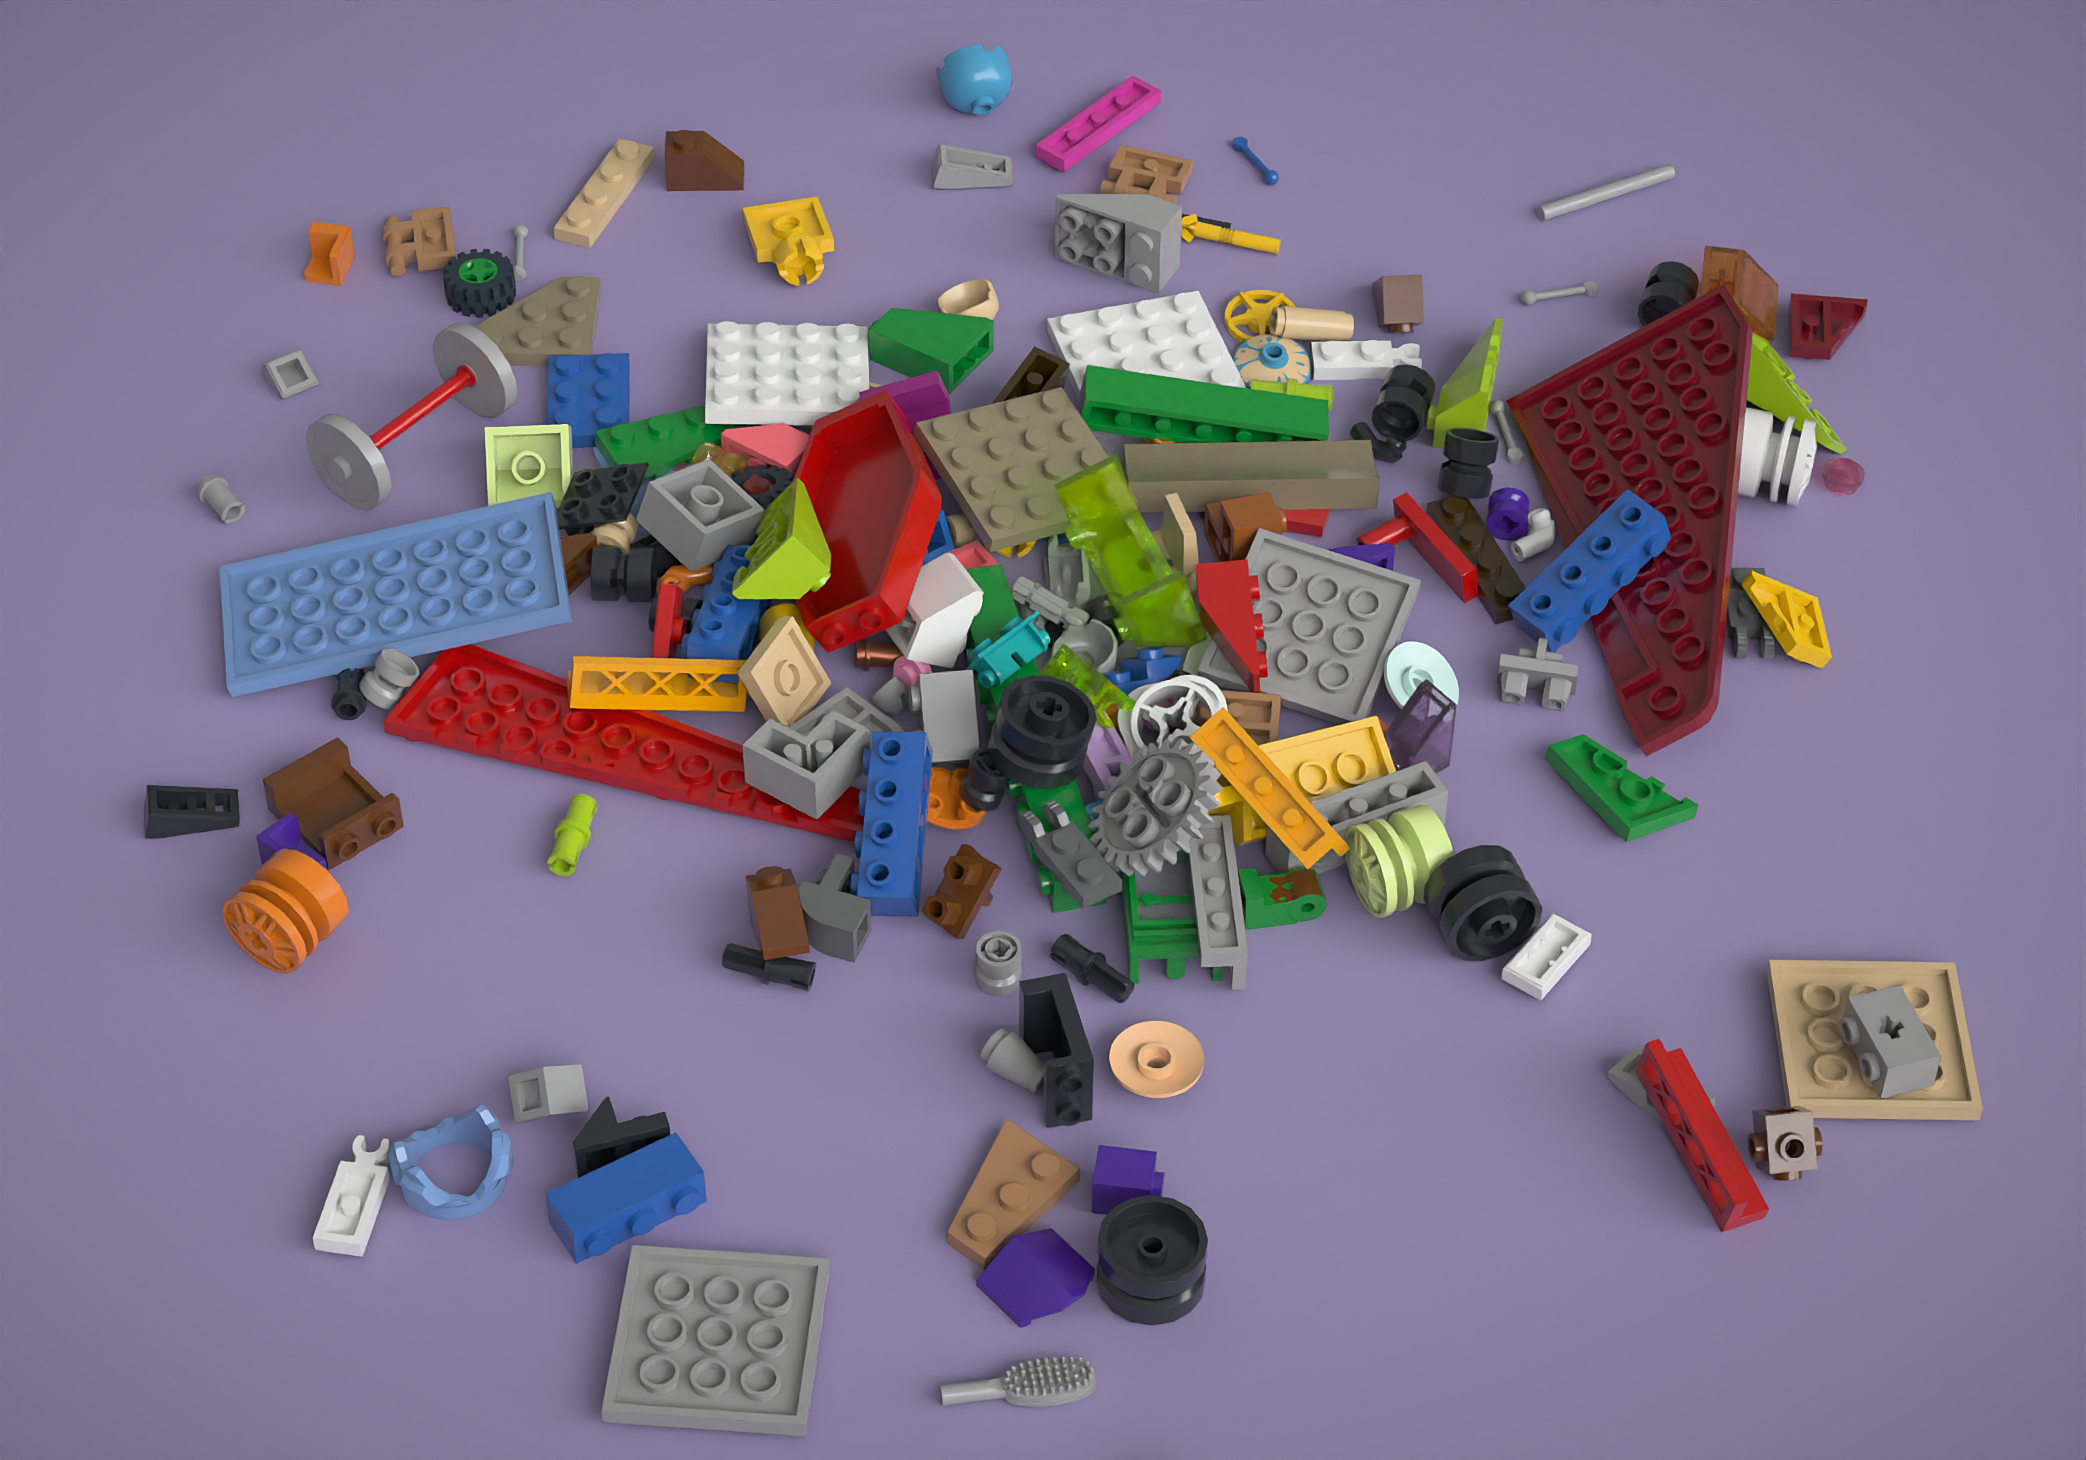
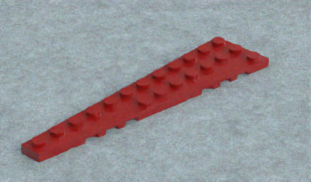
(524, 717)

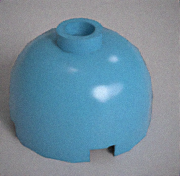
(975, 79)

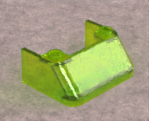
(1145, 592)

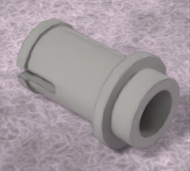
(214, 491)

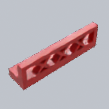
(1700, 1137)

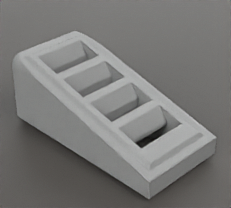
(969, 169)

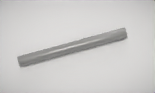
(1605, 192)

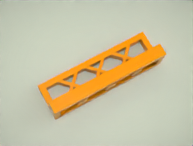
(654, 684)
(1267, 789)

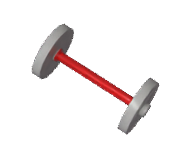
(471, 372)

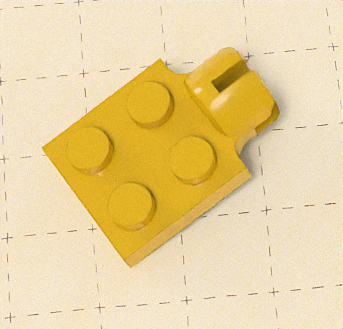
(790, 236)

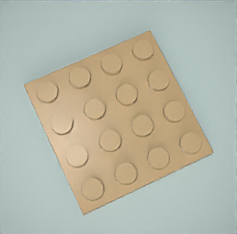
(1826, 1073)

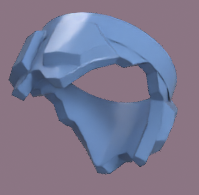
(474, 1127)

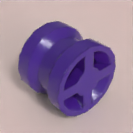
(1508, 513)

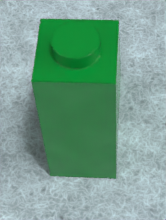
(930, 342)

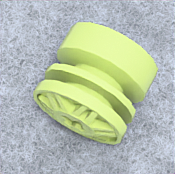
(1395, 858)

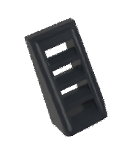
(174, 811)

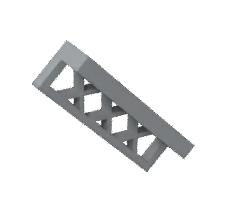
(1218, 900)

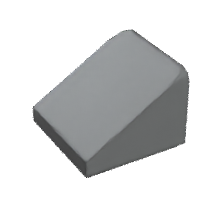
(290, 375)

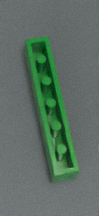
(1195, 410)

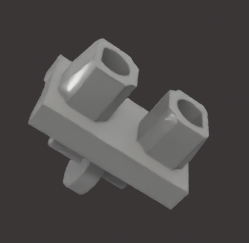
(1538, 671)

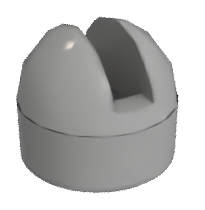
(891, 697)

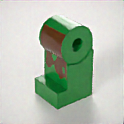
(1280, 897)

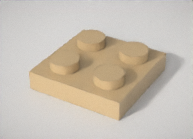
(784, 674)

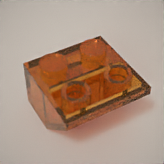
(1747, 283)

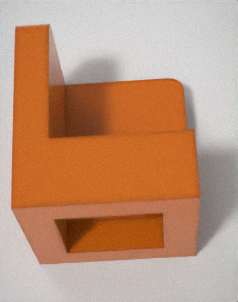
(331, 253)

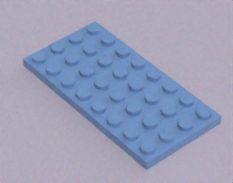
(393, 588)

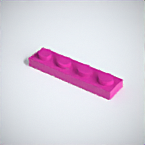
(1098, 123)

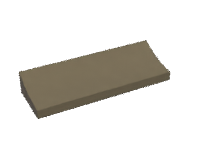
(1293, 472)

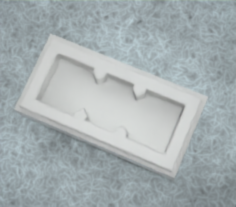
(1546, 956)

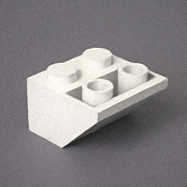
(938, 613)

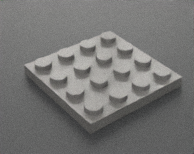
(1323, 628)
(717, 1340)

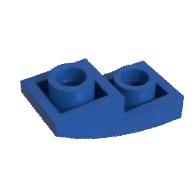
(1146, 668)

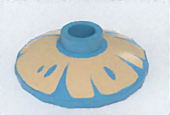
(1272, 360)

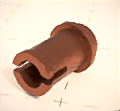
(876, 654)

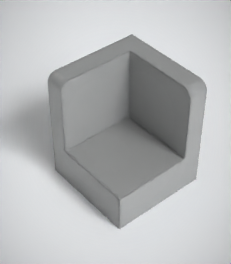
(548, 1092)

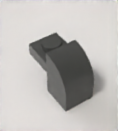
(833, 916)

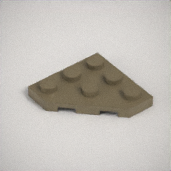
(548, 322)

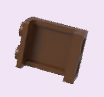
(333, 803)

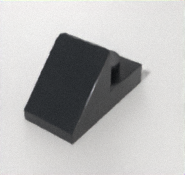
(606, 1140)

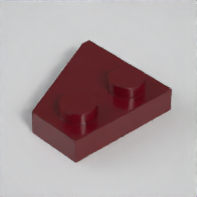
(1821, 324)

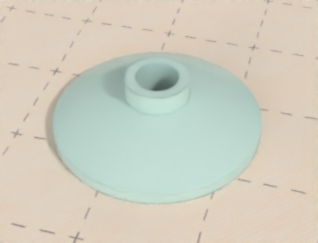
(1414, 663)

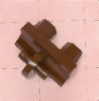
(962, 891)

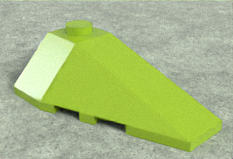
(1775, 391)
(1468, 392)
(788, 553)

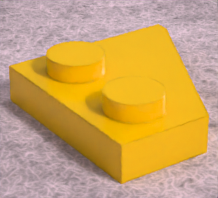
(1792, 618)

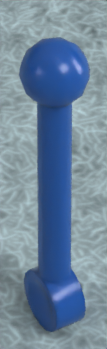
(1241, 145)

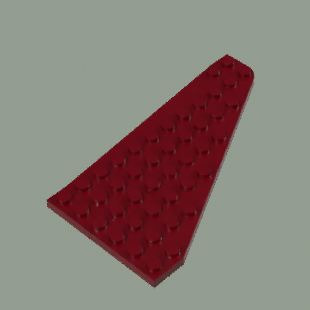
(1669, 426)

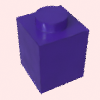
(1124, 1175)

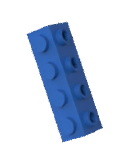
(1591, 571)
(724, 625)
(893, 822)

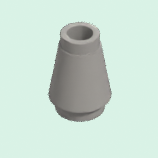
(1014, 1060)

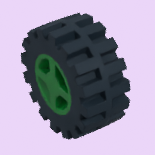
(479, 283)

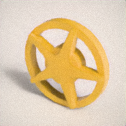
(1257, 314)

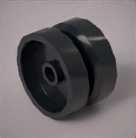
(1041, 732)
(1482, 903)
(1152, 1260)

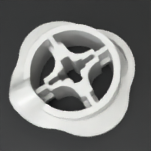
(1190, 689)

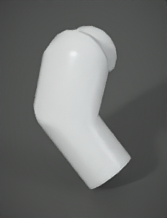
(1539, 537)

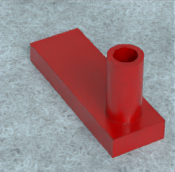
(1430, 541)

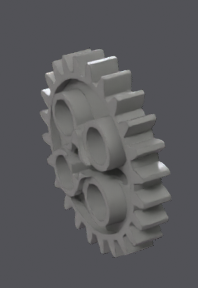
(1178, 783)

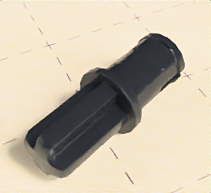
(1091, 968)
(781, 970)

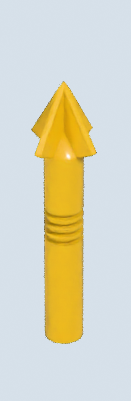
(1192, 228)

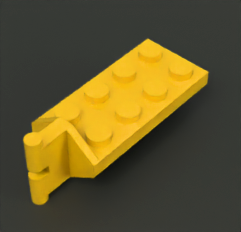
(1317, 766)

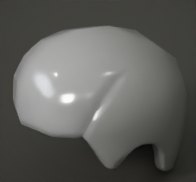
(1092, 643)

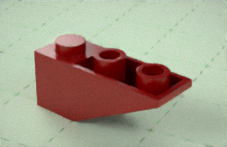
(1228, 617)

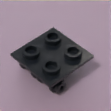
(599, 497)

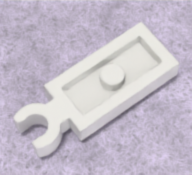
(1359, 359)
(354, 1201)

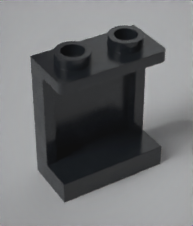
(1053, 1024)

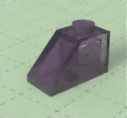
(1423, 730)

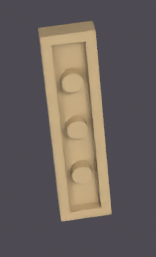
(604, 193)

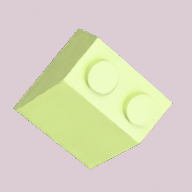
(528, 462)

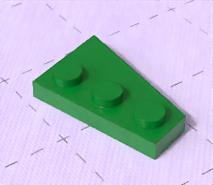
(1617, 794)

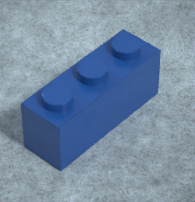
(626, 1198)

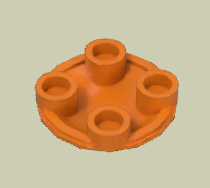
(945, 804)

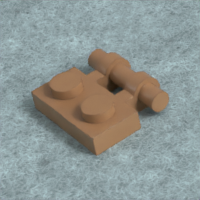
(1147, 169)
(432, 237)

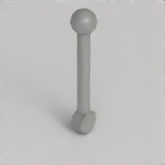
(520, 233)
(1589, 288)
(1514, 454)

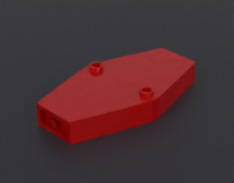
(875, 514)

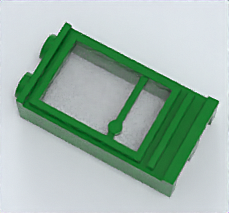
(1161, 918)

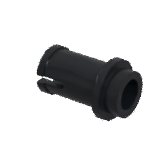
(348, 700)

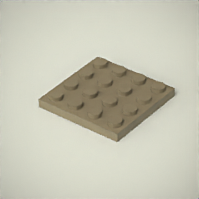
(1006, 462)

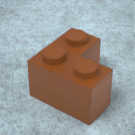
(1235, 522)

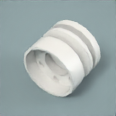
(1776, 456)

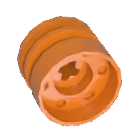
(285, 911)

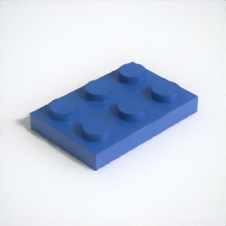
(588, 394)

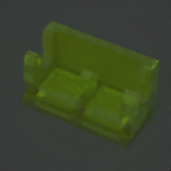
(1101, 692)

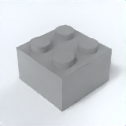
(699, 514)

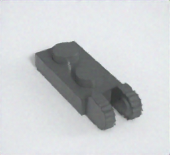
(1744, 619)
(1070, 856)

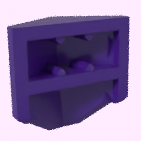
(1035, 1276)

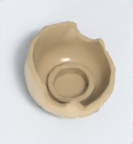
(970, 299)

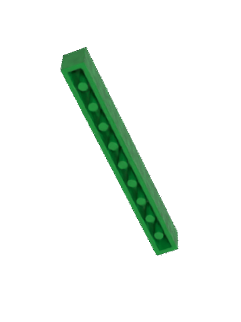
(995, 613)

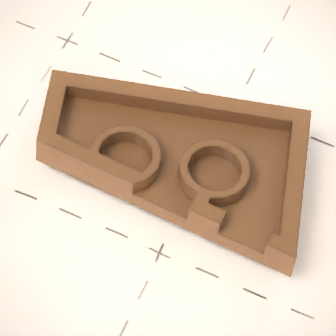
(1009, 1194)

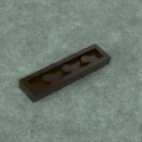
(1495, 575)

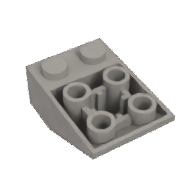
(1120, 236)

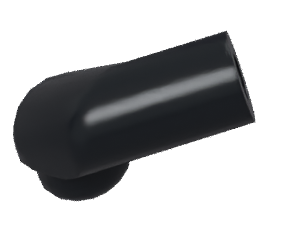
(1386, 451)

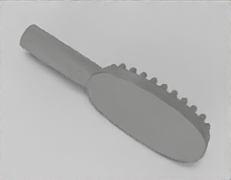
(1029, 1384)

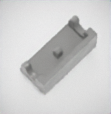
(1067, 573)

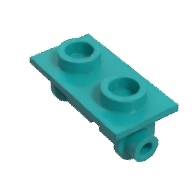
(1019, 639)

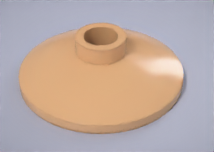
(1156, 1059)

